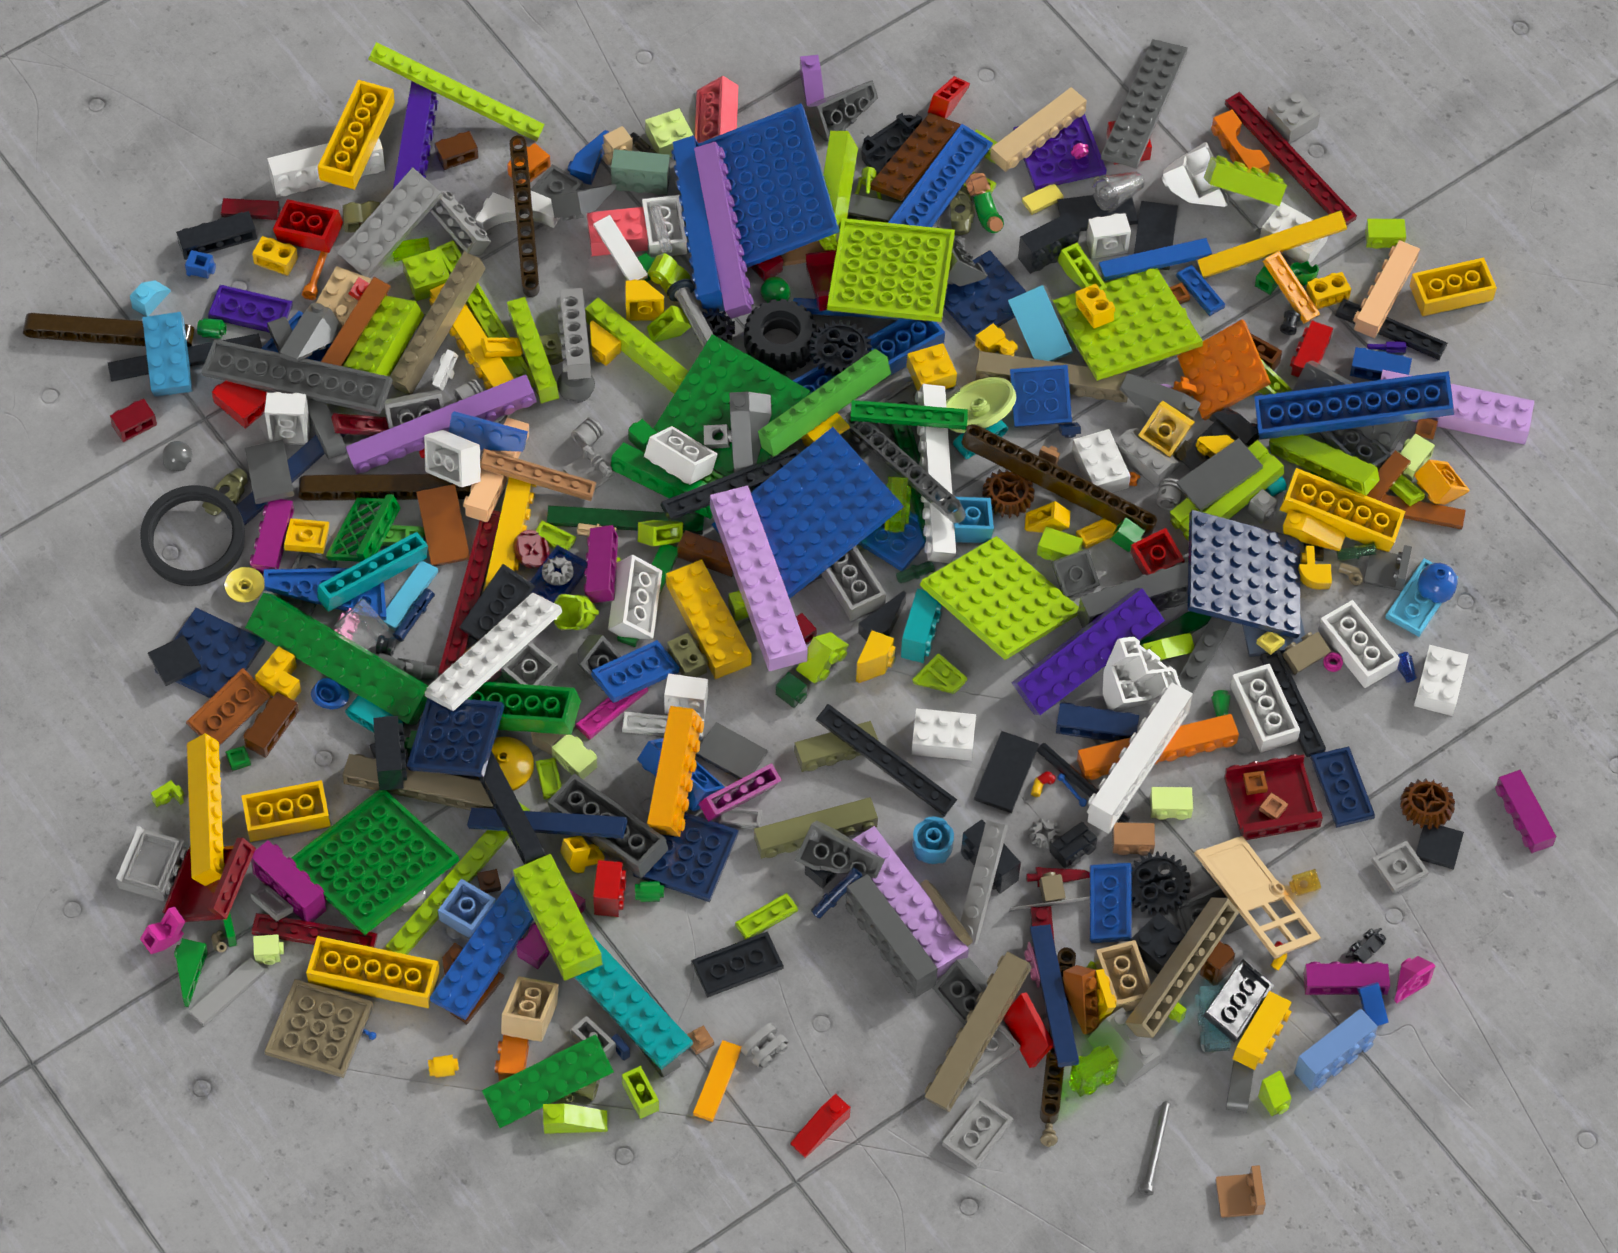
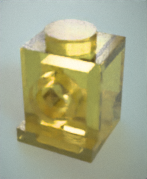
(1310, 877)

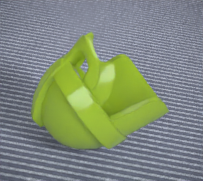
(576, 613)

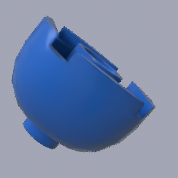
(1437, 582)

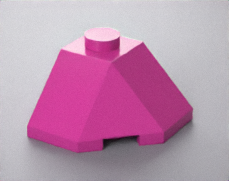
(1413, 976)

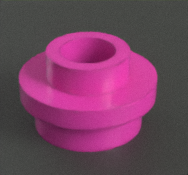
(1080, 150)
(1333, 657)

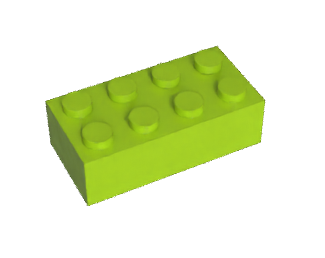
(1245, 181)

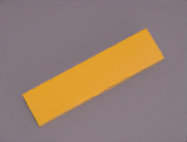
(1291, 287)
(717, 1081)

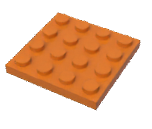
(1224, 369)

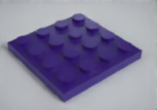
(1054, 160)

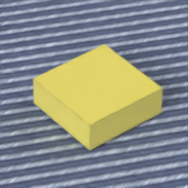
(1270, 642)

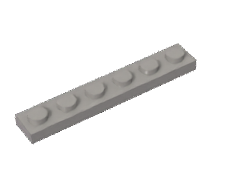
(983, 878)

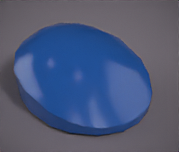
(329, 694)

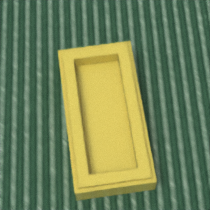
(1042, 198)

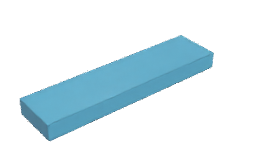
(410, 592)

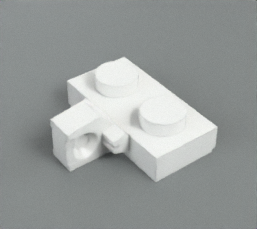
(445, 370)

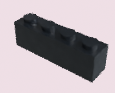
(217, 234)

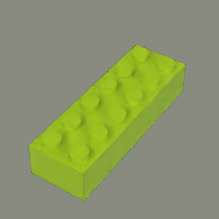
(386, 336)
(557, 917)

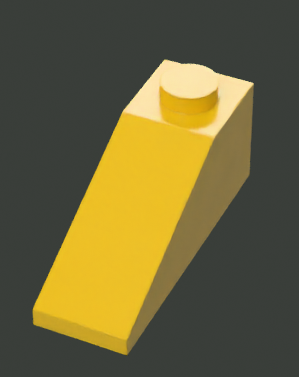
(1312, 531)

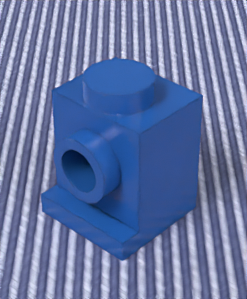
(200, 264)

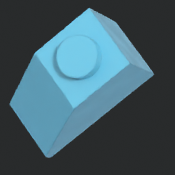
(148, 297)

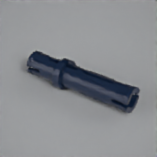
(413, 615)
(830, 899)

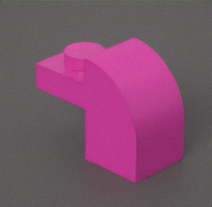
(164, 934)

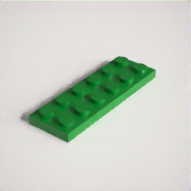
(548, 1081)

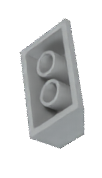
(410, 407)
(1146, 458)
(1134, 1053)

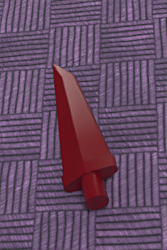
(1067, 874)

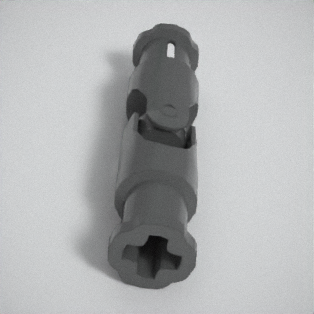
(419, 671)

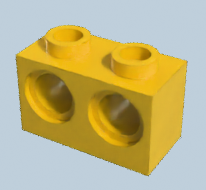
(274, 258)
(1329, 294)
(1095, 306)

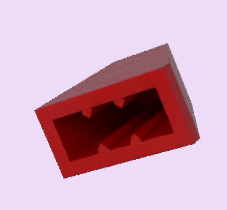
(240, 401)

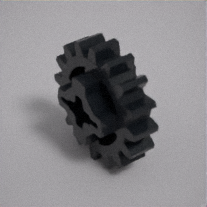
(724, 325)

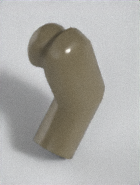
(1353, 573)

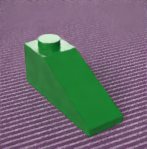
(190, 961)

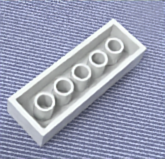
(299, 169)

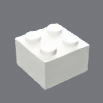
(1108, 235)
(686, 693)

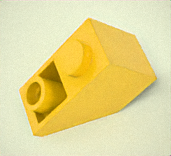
(1212, 444)

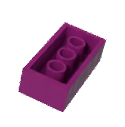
(288, 881)

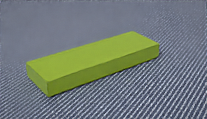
(766, 916)

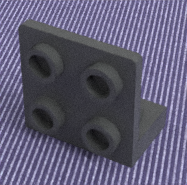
(1388, 569)

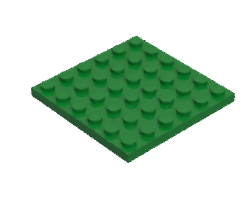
(705, 395)
(374, 860)

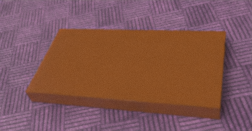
(443, 525)
(229, 707)

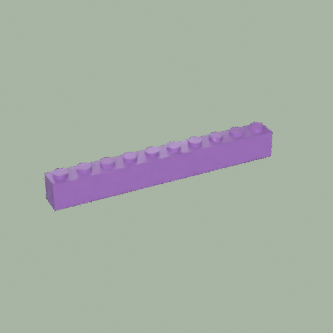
(723, 230)
(410, 435)

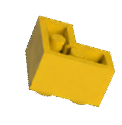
(276, 674)

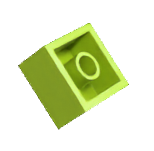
(425, 273)

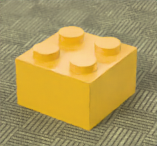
(931, 367)
(1166, 428)

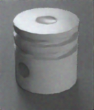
(467, 390)
(587, 432)
(1168, 493)

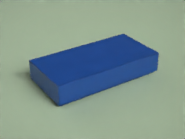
(1373, 1003)

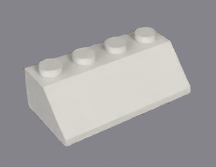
(636, 599)

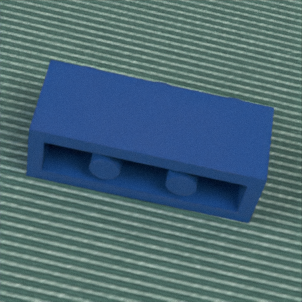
(1370, 363)

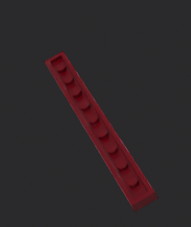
(1288, 157)
(471, 589)

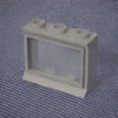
(151, 864)

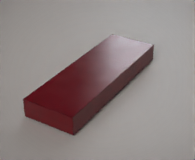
(258, 208)
(359, 424)

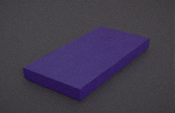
(247, 308)

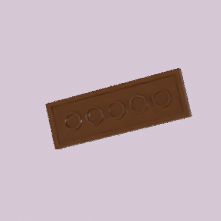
(914, 157)

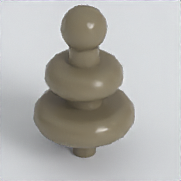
(1048, 1136)

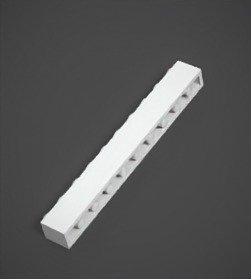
(936, 461)

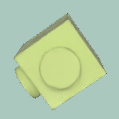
(267, 949)

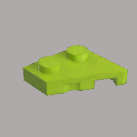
(941, 676)

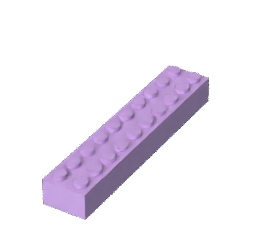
(758, 578)

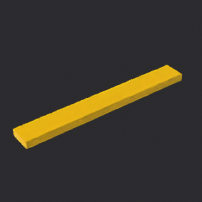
(1271, 244)

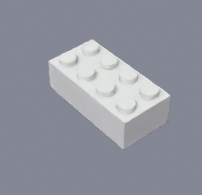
(1358, 644)
(1265, 708)

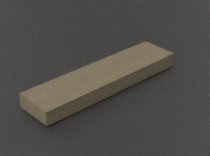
(946, 912)

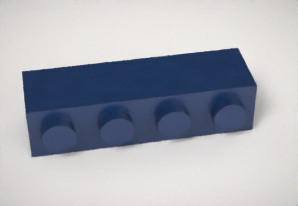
(1095, 723)

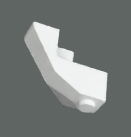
(1187, 180)
(1134, 675)

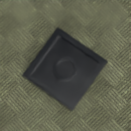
(174, 661)
(1439, 845)

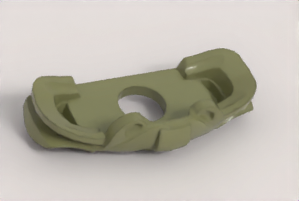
(962, 221)
(235, 481)

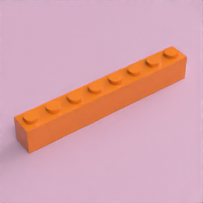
(1187, 741)

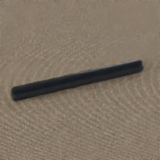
(1073, 775)

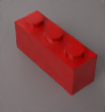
(1313, 346)

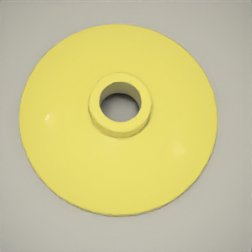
(242, 578)

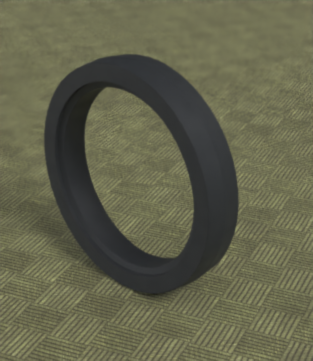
(174, 498)

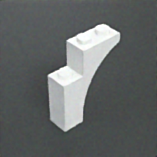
(501, 209)

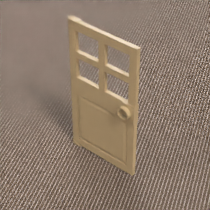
(1253, 886)

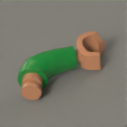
(984, 204)

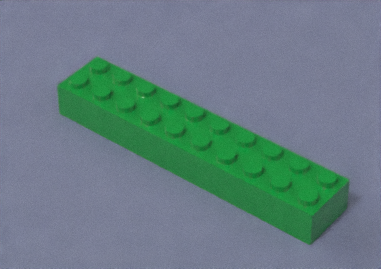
(339, 658)

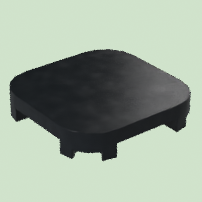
(884, 144)

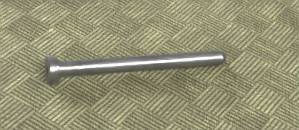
(1147, 1188)

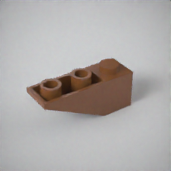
(1081, 991)

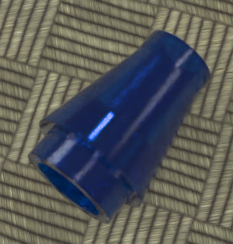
(1406, 667)

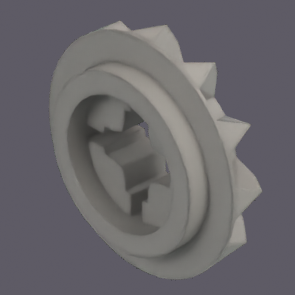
(557, 578)
(1040, 840)

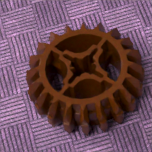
(1008, 486)
(1415, 800)

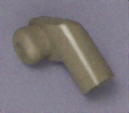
(216, 941)

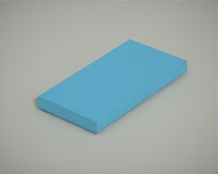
(1040, 325)
(1410, 608)

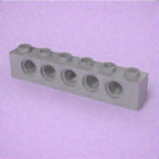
(575, 334)

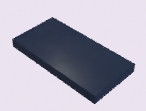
(1342, 786)

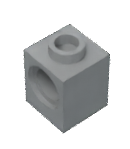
(709, 433)

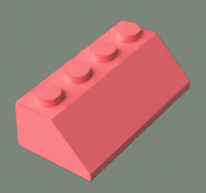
(716, 109)

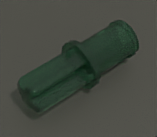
(1356, 551)
(915, 572)

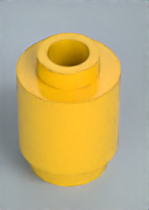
(443, 1066)

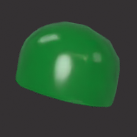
(1304, 272)
(776, 289)

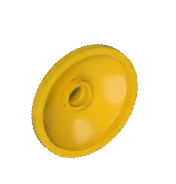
(519, 761)

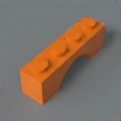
(1227, 128)

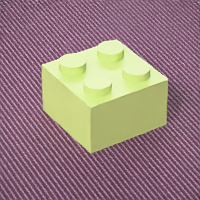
(666, 129)

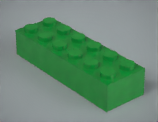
(532, 706)

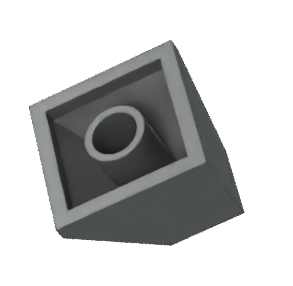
(594, 653)

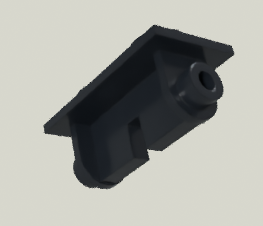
(1371, 940)

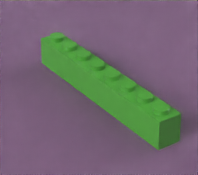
(824, 402)

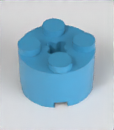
(933, 840)

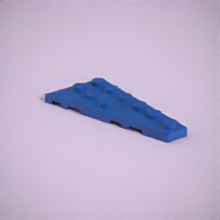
(304, 586)

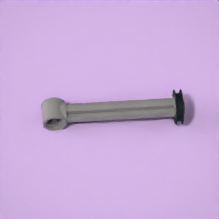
(682, 292)

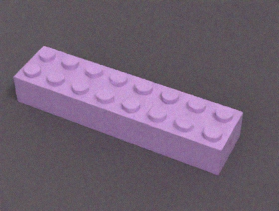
(1484, 413)
(914, 905)

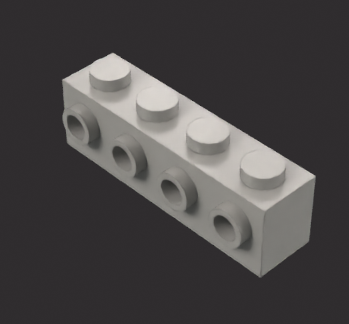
(460, 225)

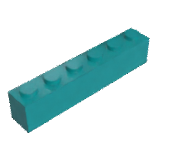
(372, 571)

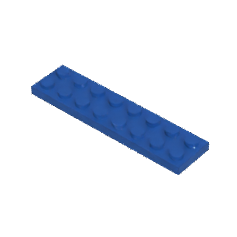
(943, 179)
(484, 953)

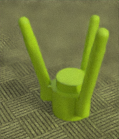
(867, 176)

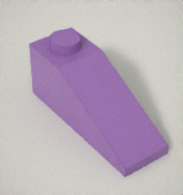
(811, 78)

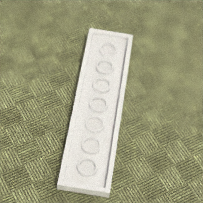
(492, 651)

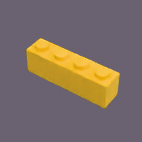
(1261, 1031)

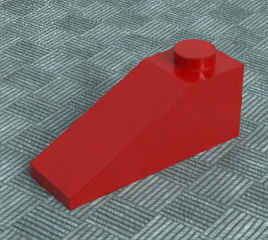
(948, 97)
(821, 1125)

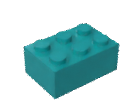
(921, 627)

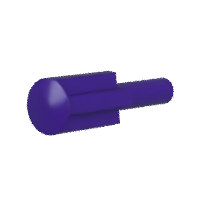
(1389, 347)

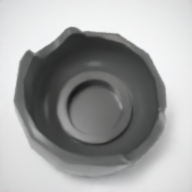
(176, 456)

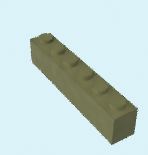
(790, 833)

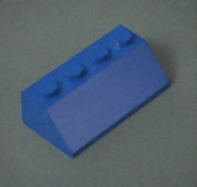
(703, 782)

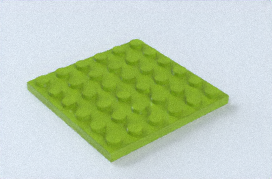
(891, 270)
(1144, 328)
(1000, 597)

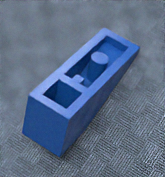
(588, 160)

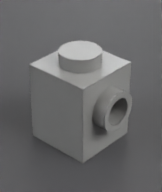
(1262, 506)

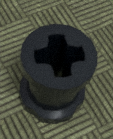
(1290, 322)

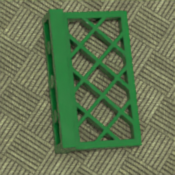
(374, 532)

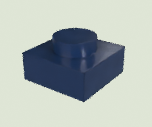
(1069, 430)

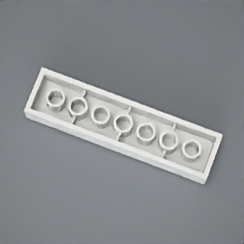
(1139, 757)

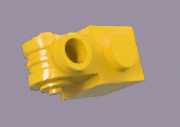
(993, 340)

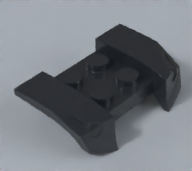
(1225, 423)

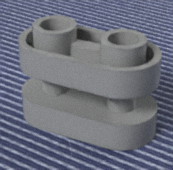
(765, 1056)

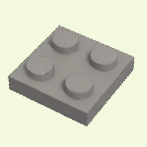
(1400, 866)

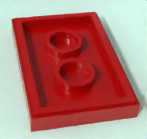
(1028, 1030)

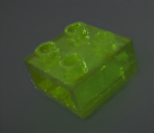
(902, 492)
(1094, 1071)

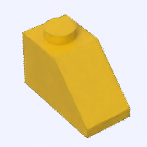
(603, 344)
(1049, 515)

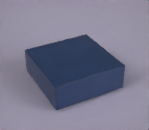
(621, 1047)

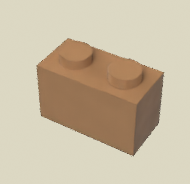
(1133, 838)

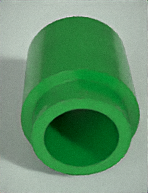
(211, 328)
(649, 891)

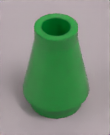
(1221, 702)

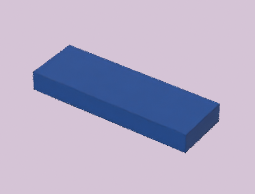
(1200, 290)

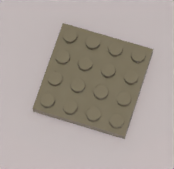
(319, 1028)

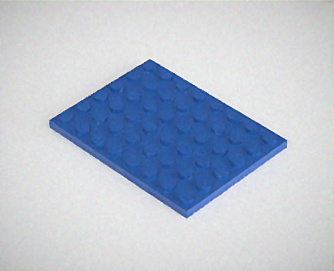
(776, 185)
(820, 508)

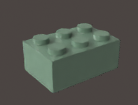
(640, 171)

